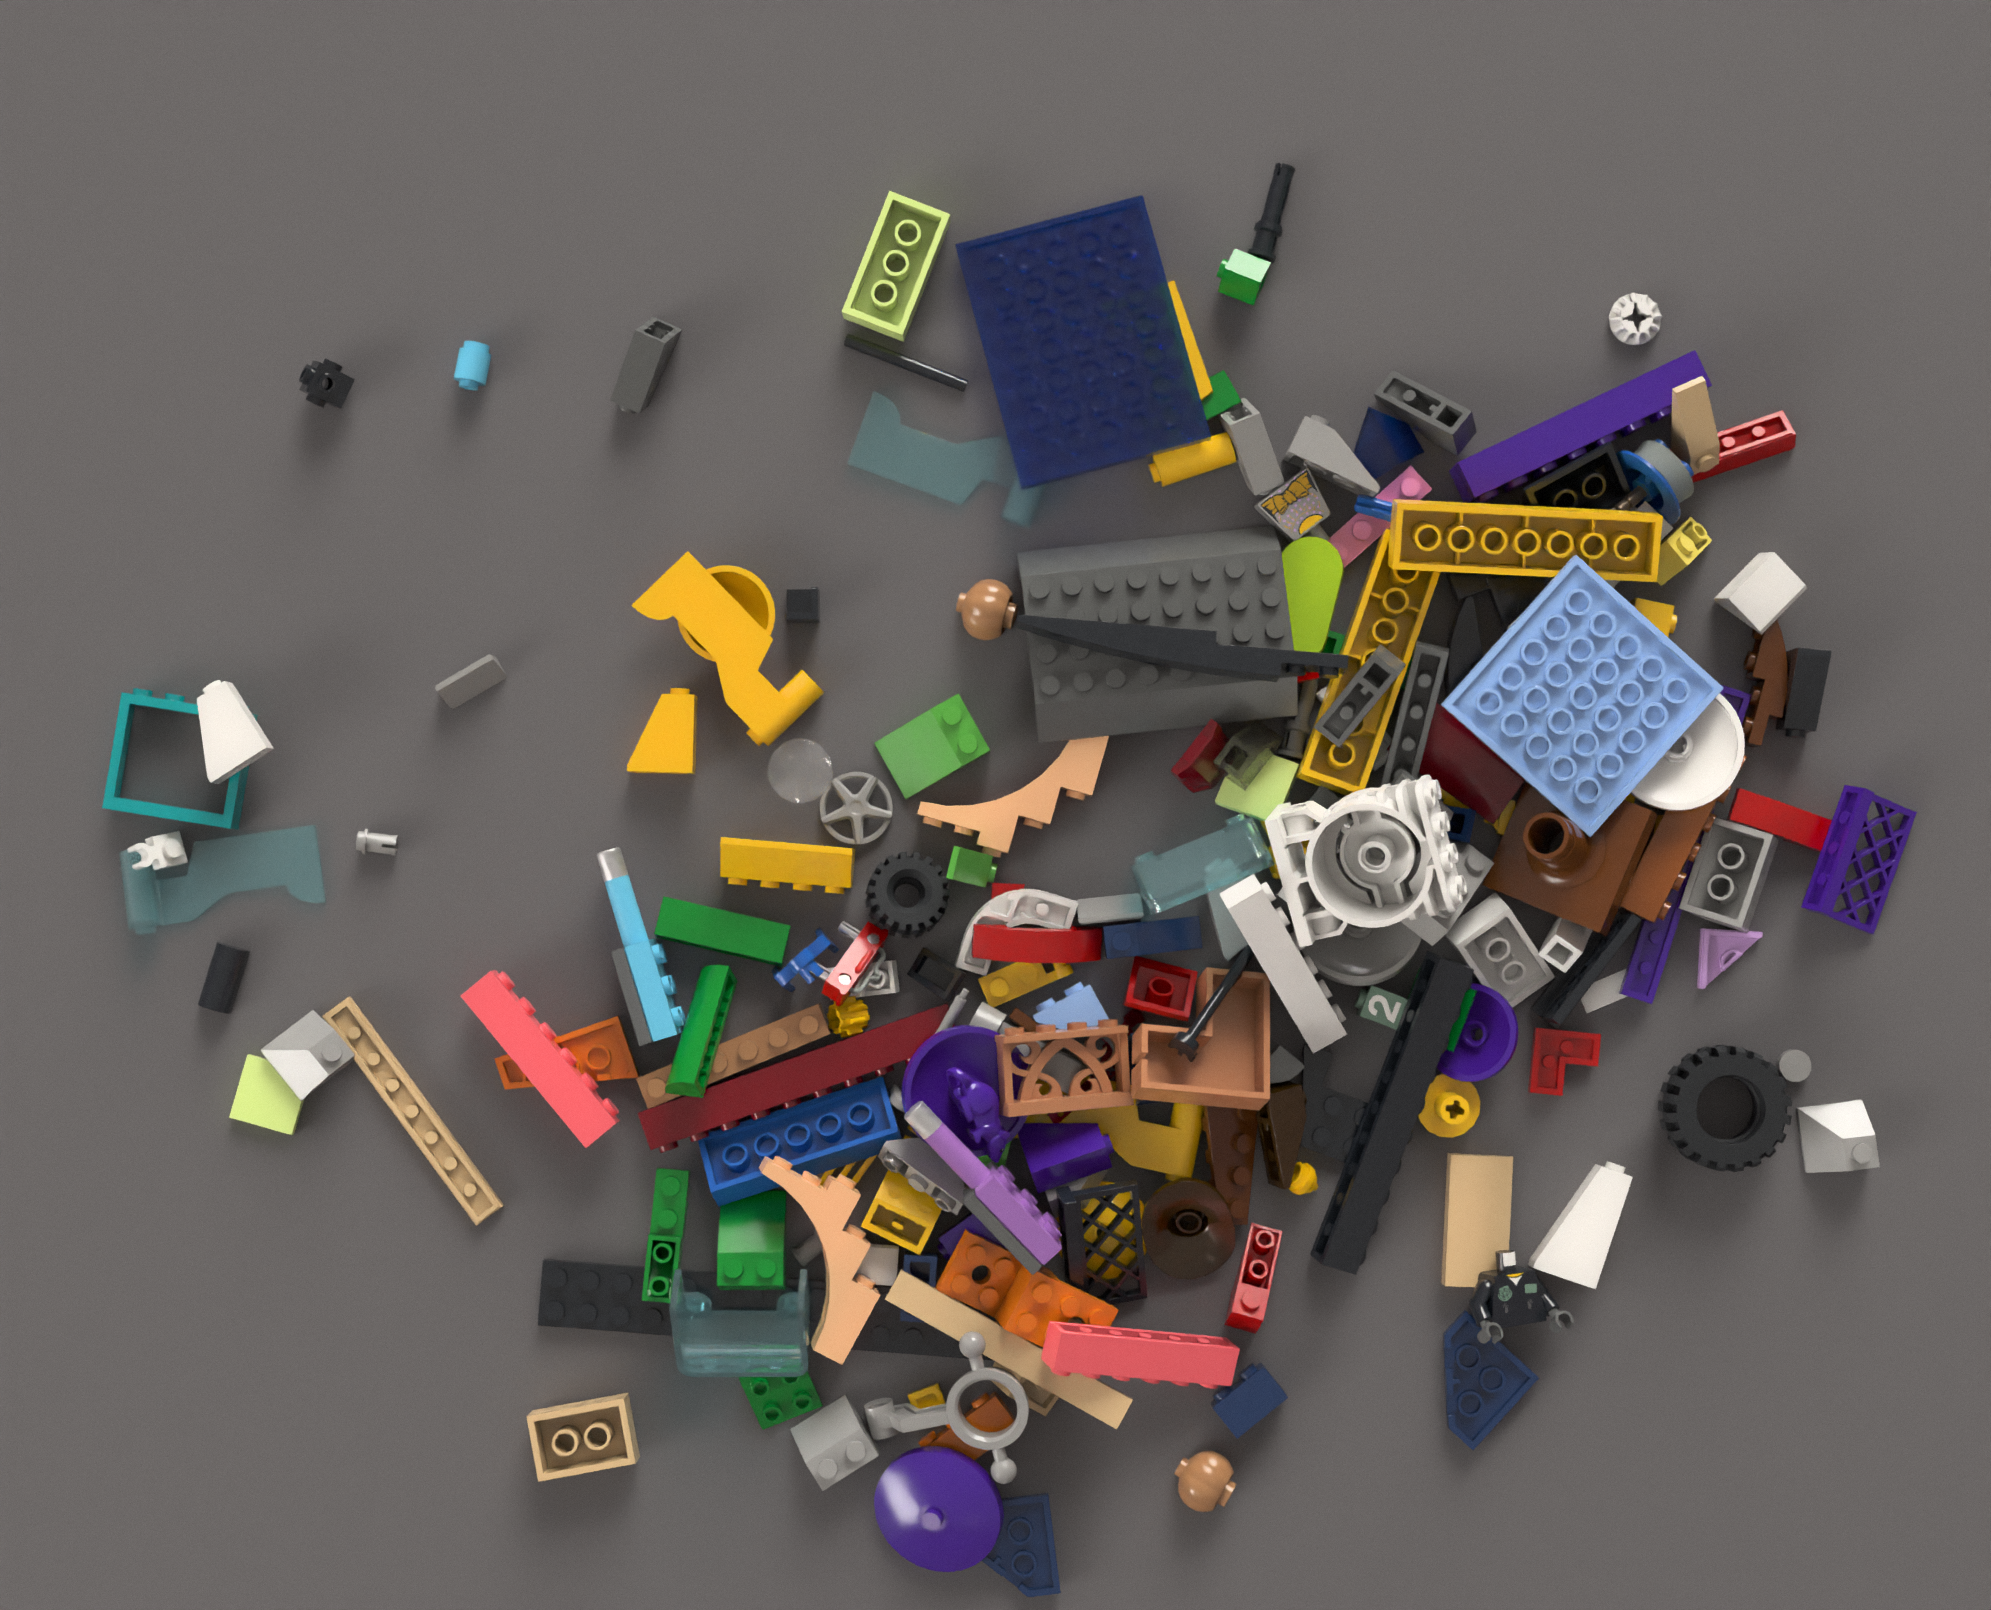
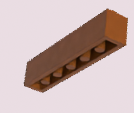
(1665, 859)

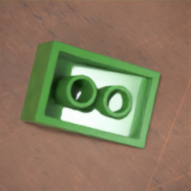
(932, 746)

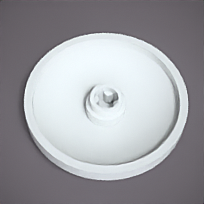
(1698, 763)

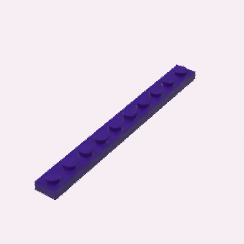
(1655, 940)

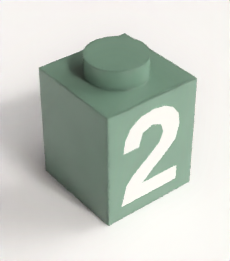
(1380, 1006)

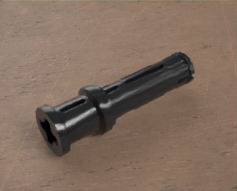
(1269, 227)

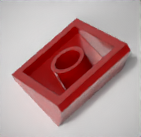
(1160, 988)

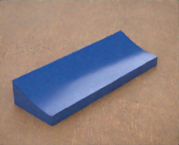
(810, 1136)

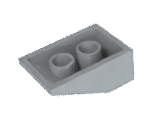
(1329, 457)

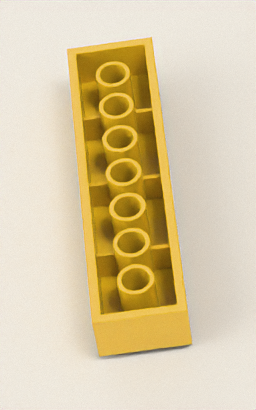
(1523, 539)
(1386, 614)

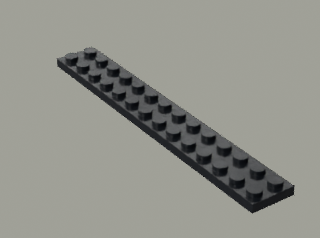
(611, 1300)

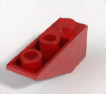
(1254, 1279)

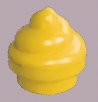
(1303, 1179)

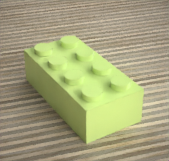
(896, 266)

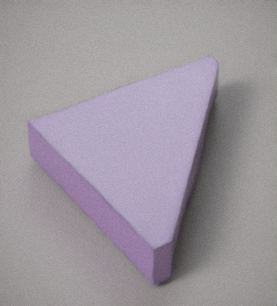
(1719, 950)

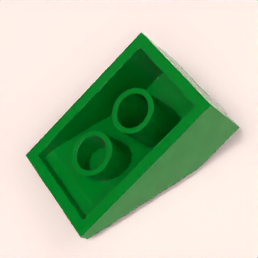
(753, 1243)

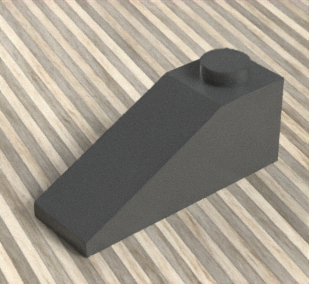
(1428, 412)
(1360, 695)

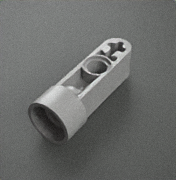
(1060, 1066)

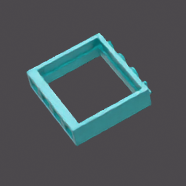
(236, 786)

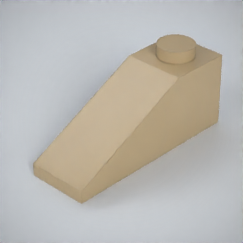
(1693, 426)

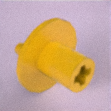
(1450, 1107)

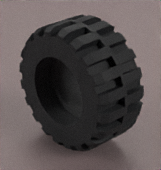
(1767, 1116)

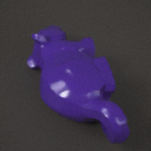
(980, 1107)

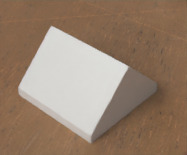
(1761, 591)

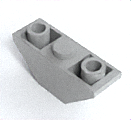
(924, 1171)

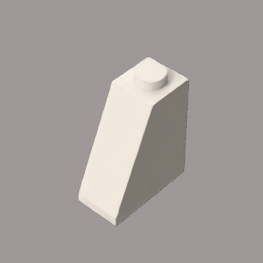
(228, 732)

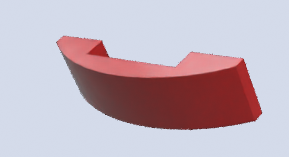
(1036, 944)

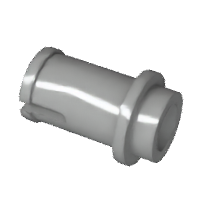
(376, 842)
(808, 1249)

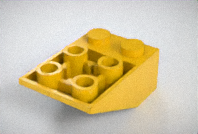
(902, 1213)

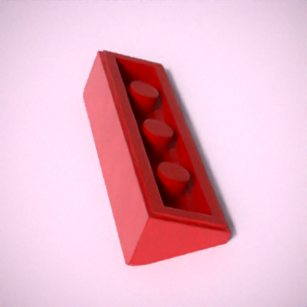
(1751, 443)

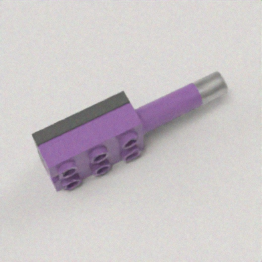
(992, 1194)

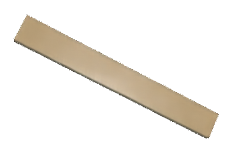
(414, 1111)
(1007, 1348)

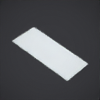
(1603, 992)

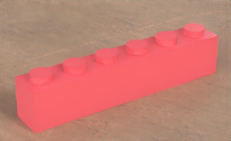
(540, 1057)
(1139, 1354)

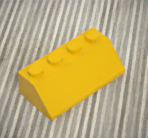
(787, 863)

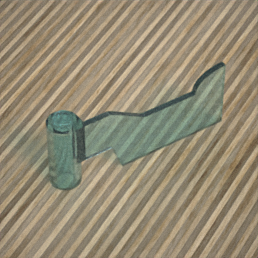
(939, 465)
(222, 868)

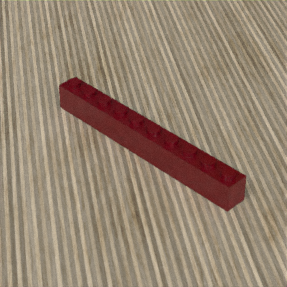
(789, 1080)

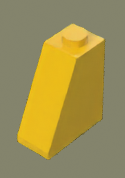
(669, 736)

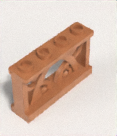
(1100, 1093)

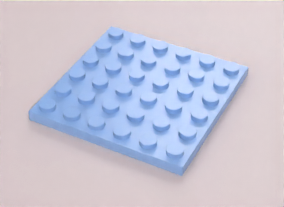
(1582, 696)

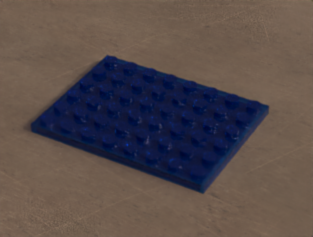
(1082, 342)

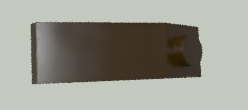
(1281, 1131)

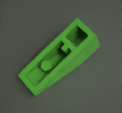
(971, 867)

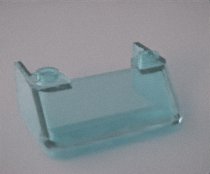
(1200, 865)
(740, 1341)

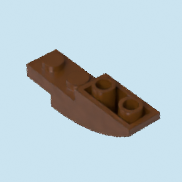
(1768, 668)

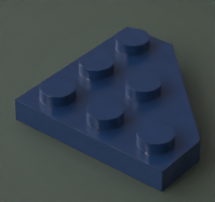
(1479, 1381)
(1027, 1546)

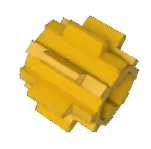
(849, 1017)

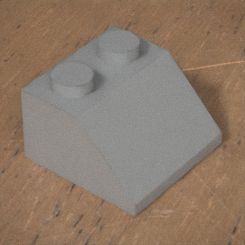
(834, 1442)

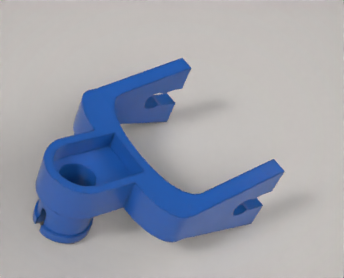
(804, 962)

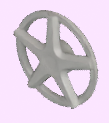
(856, 808)

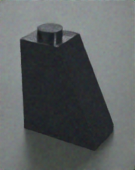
(1805, 689)

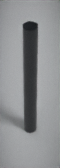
(905, 362)

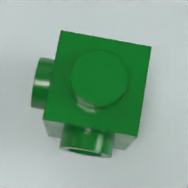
(1243, 276)

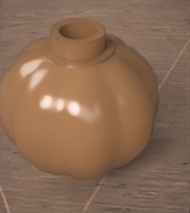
(987, 609)
(1205, 1481)

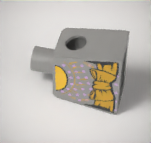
(1296, 508)

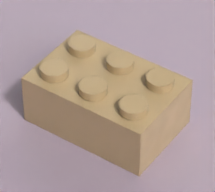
(583, 1437)

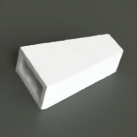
(1584, 1230)

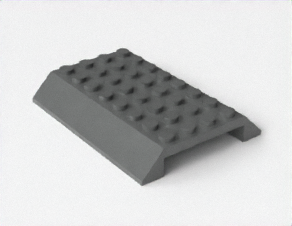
(1182, 581)

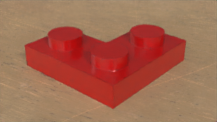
(1554, 1050)

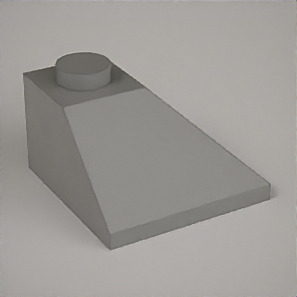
(308, 1054)
(1837, 1137)

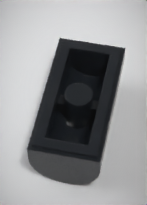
(223, 978)

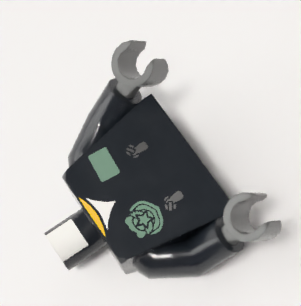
(1511, 1299)

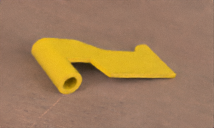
(1201, 457)
(734, 642)
(1139, 1142)

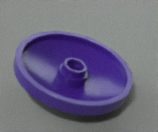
(975, 1053)
(939, 1509)

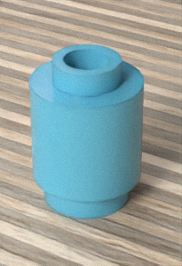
(472, 365)

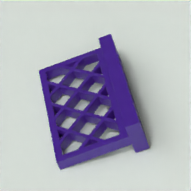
(1841, 851)

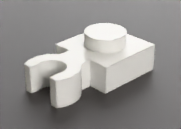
(160, 851)

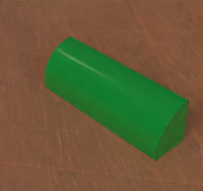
(722, 931)
(702, 1031)

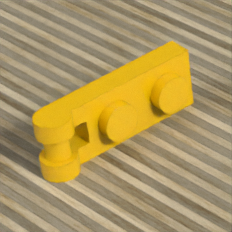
(1018, 980)

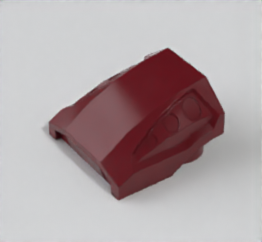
(1196, 765)

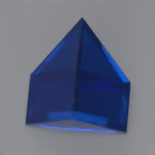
(1385, 443)

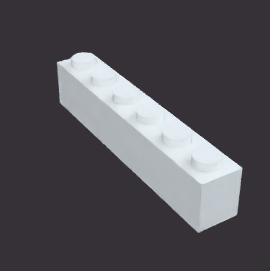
(1283, 963)

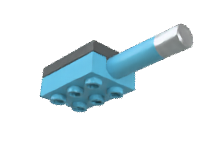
(641, 959)

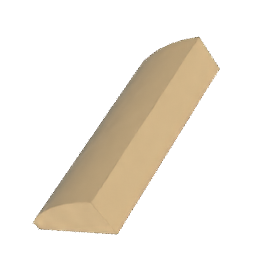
(1475, 1215)

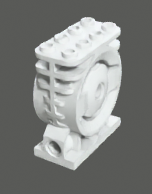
(1319, 874)

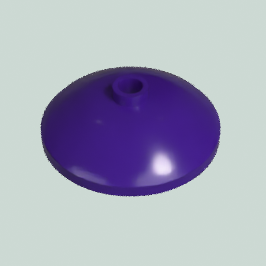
(1483, 1058)

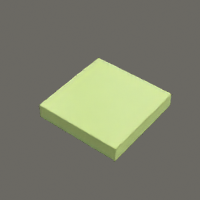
(1264, 793)
(265, 1098)

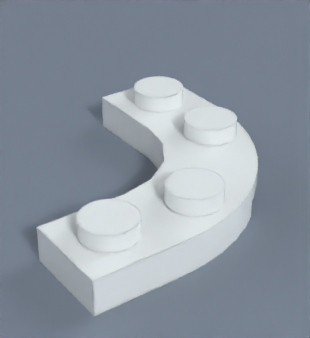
(1014, 909)

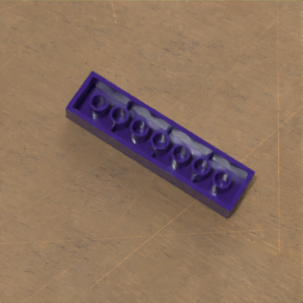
(1573, 431)

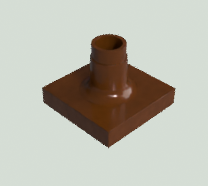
(1580, 878)

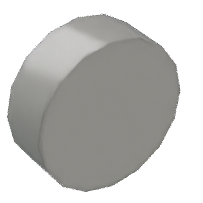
(1794, 1065)

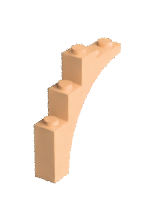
(996, 820)
(847, 1298)

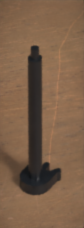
(1186, 1042)

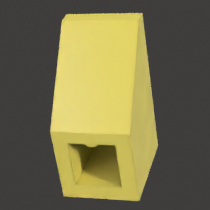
(1681, 549)

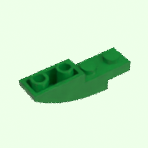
(666, 1233)

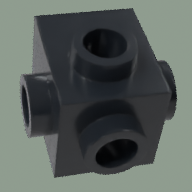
(336, 385)

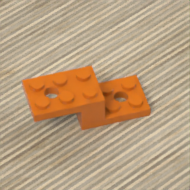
(1015, 1296)

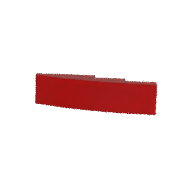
(1779, 819)

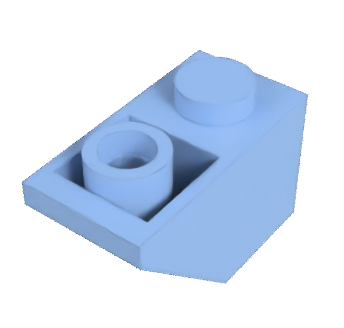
(1078, 1006)

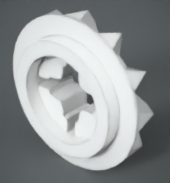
(1625, 329)

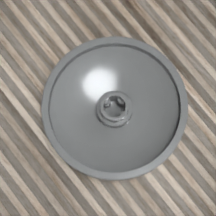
(1364, 954)

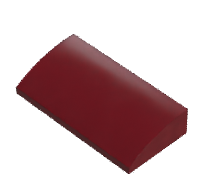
(1467, 767)

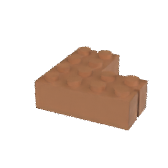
(1231, 1056)

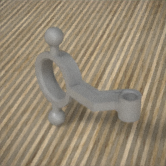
(890, 1419)

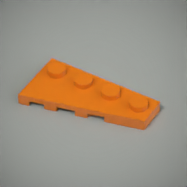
(599, 1049)

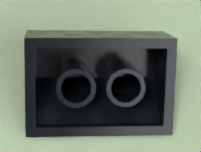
(1585, 483)

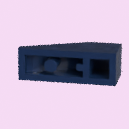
(1152, 937)

